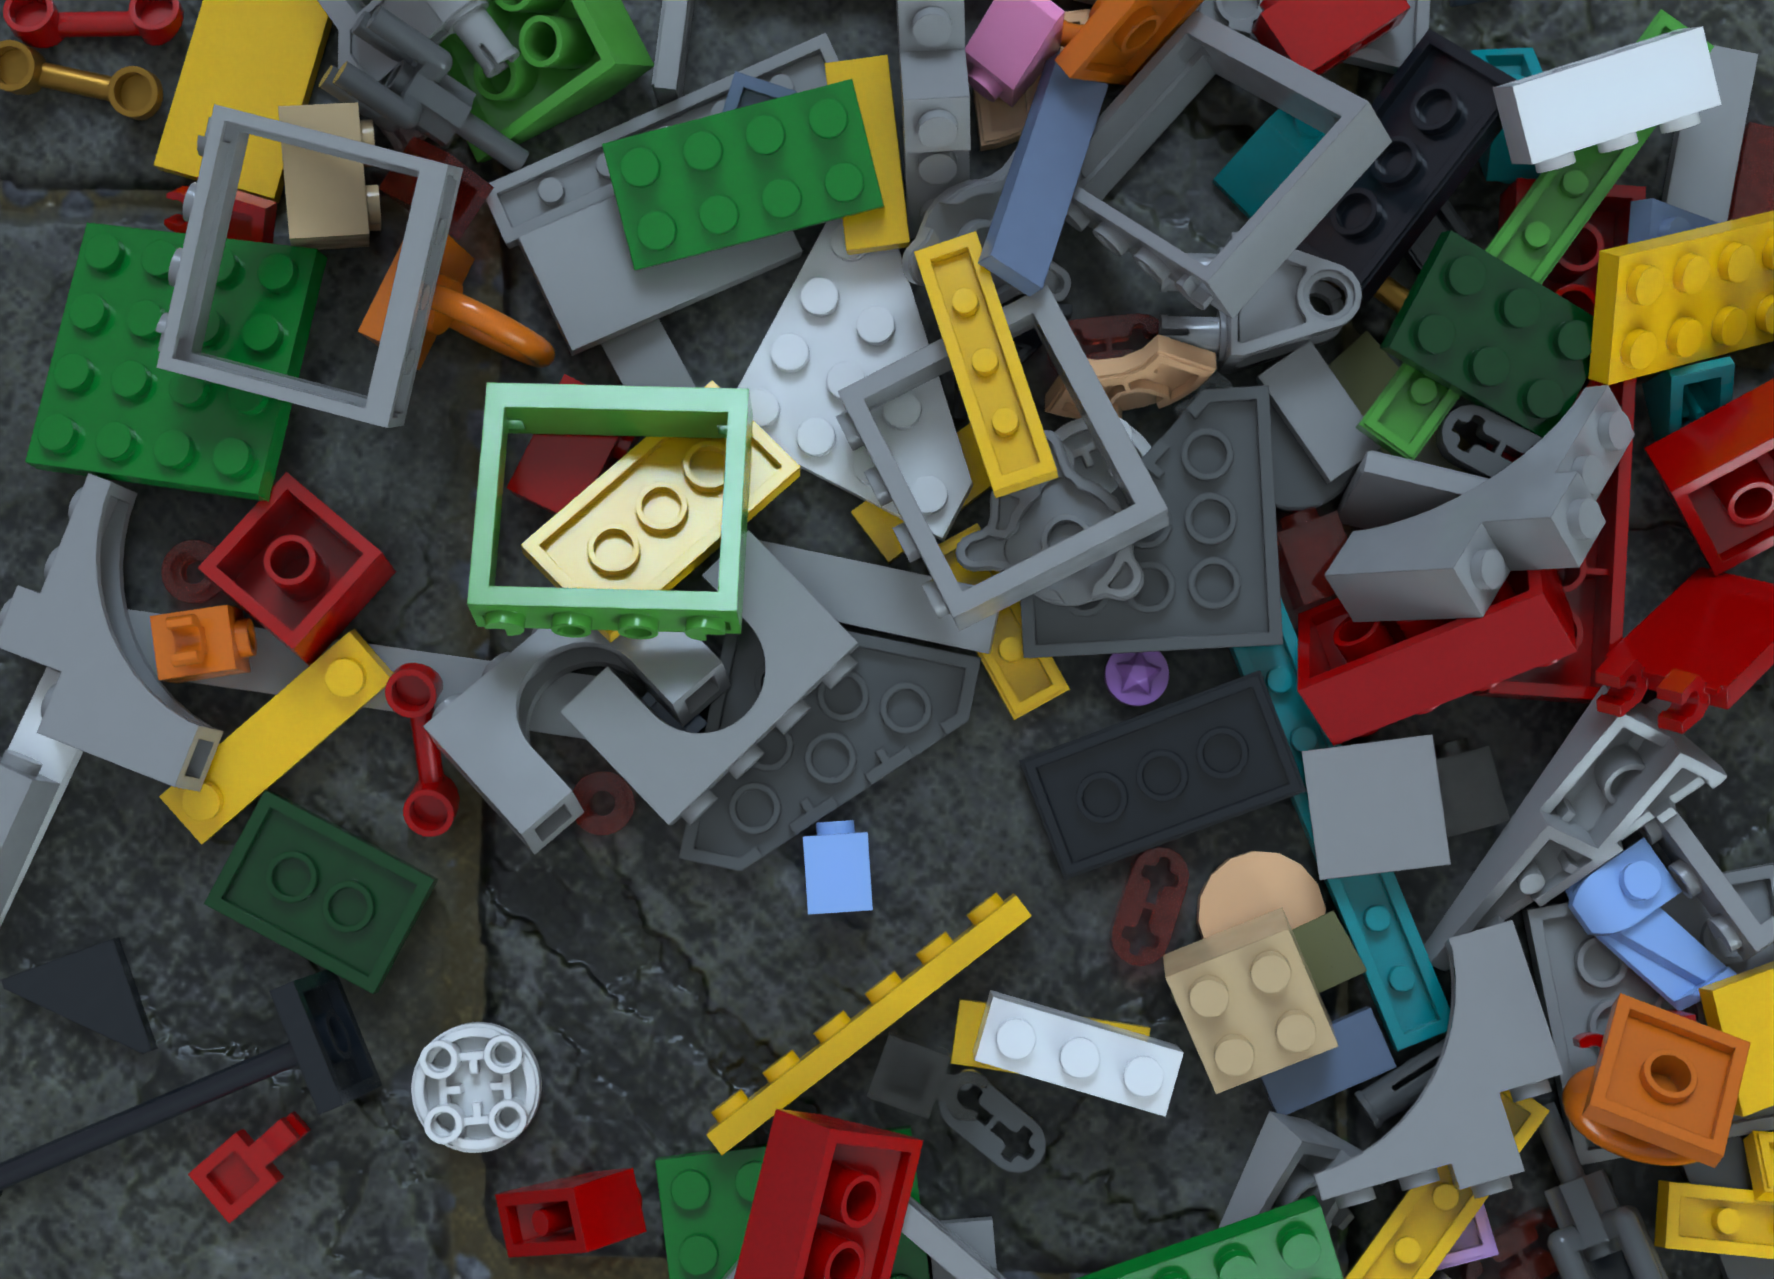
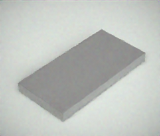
(598, 295)

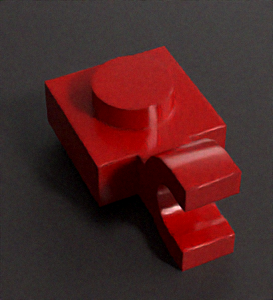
(244, 1168)

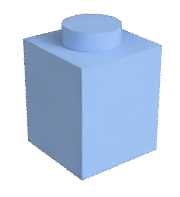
(837, 869)

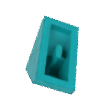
(1687, 394)

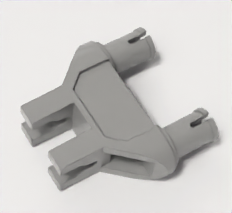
(434, 20)

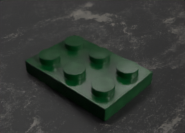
(1493, 335)
(321, 891)

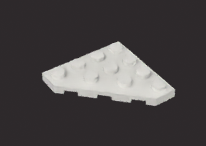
(831, 331)

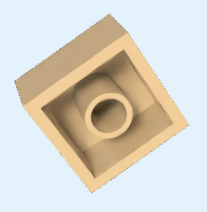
(325, 192)
(1249, 1001)

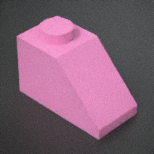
(1012, 47)

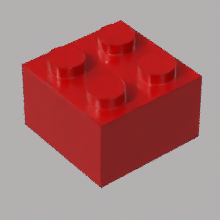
(298, 569)

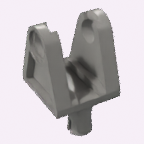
(1275, 318)

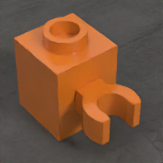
(202, 643)

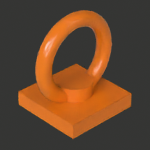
(1120, 38)
(462, 314)
(1658, 1087)

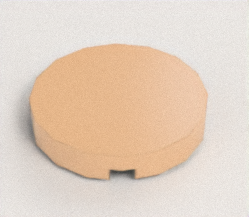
(1254, 886)

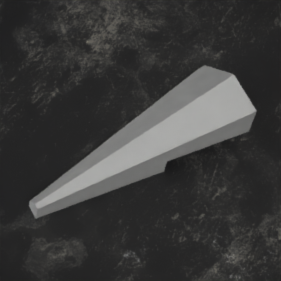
(1589, 798)
(1283, 1169)

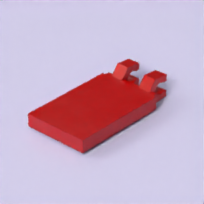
(1693, 650)

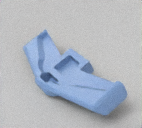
(1623, 911)

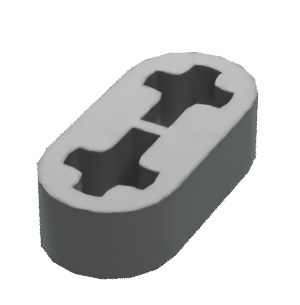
(1492, 429)
(991, 1143)

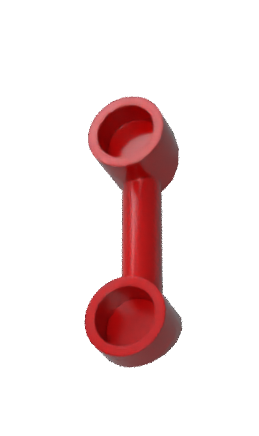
(43, 26)
(412, 694)

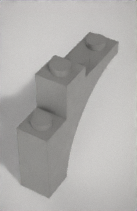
(933, 101)
(1521, 519)
(82, 627)
(1491, 1046)

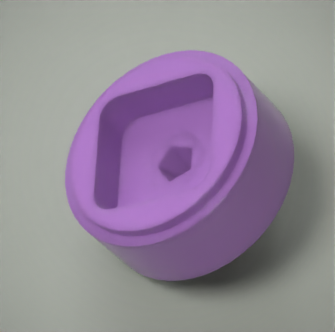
(1136, 677)

